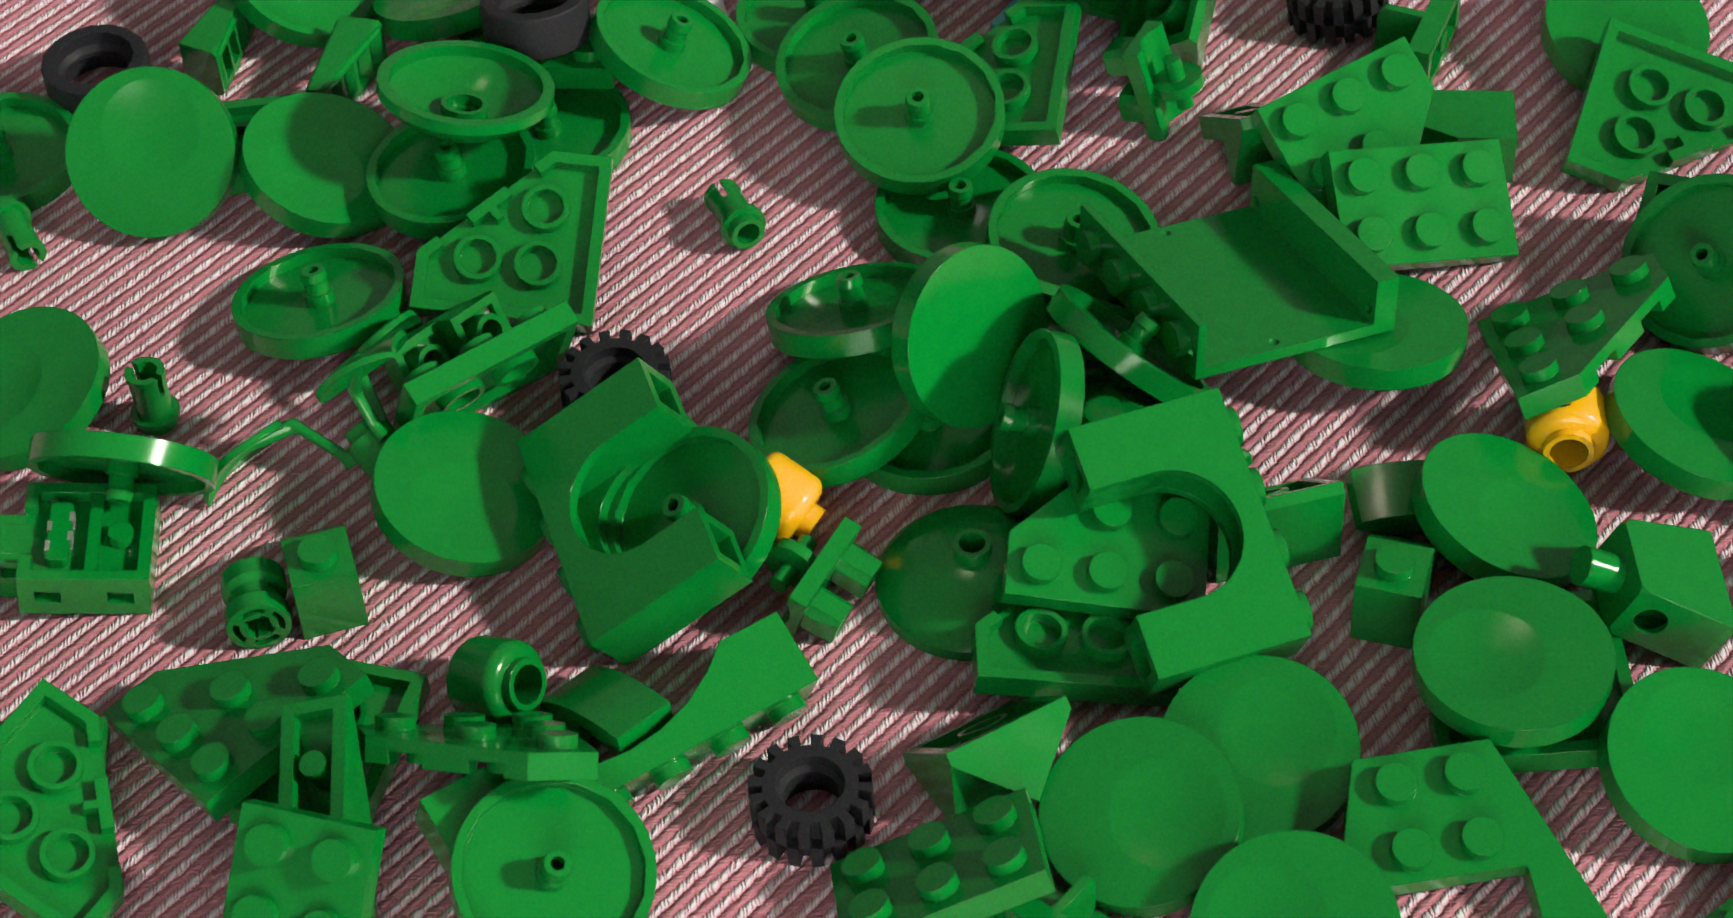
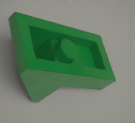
(1240, 139)

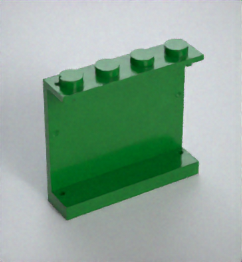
(1246, 279)

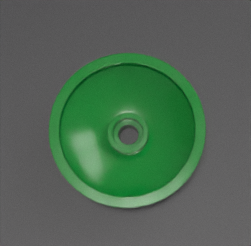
(465, 90)
(944, 577)

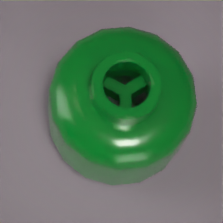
(495, 677)

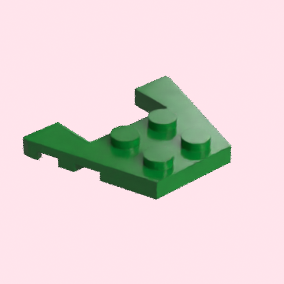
(1457, 821)

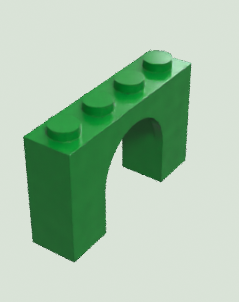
(1195, 453)
(574, 471)

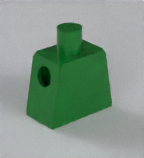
(1659, 589)

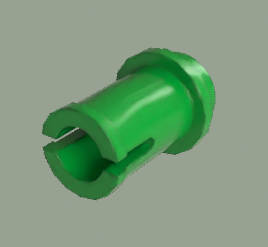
(740, 222)
(18, 235)
(154, 407)

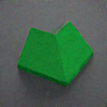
(992, 753)

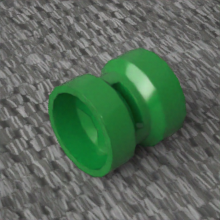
(255, 602)

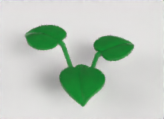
(366, 436)

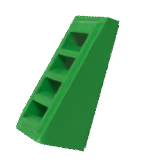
(216, 45)
(349, 58)

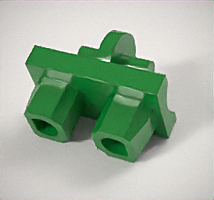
(1159, 80)
(838, 562)

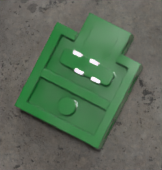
(81, 551)

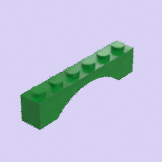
(747, 682)

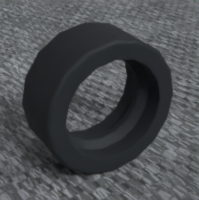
(536, 26)
(84, 51)

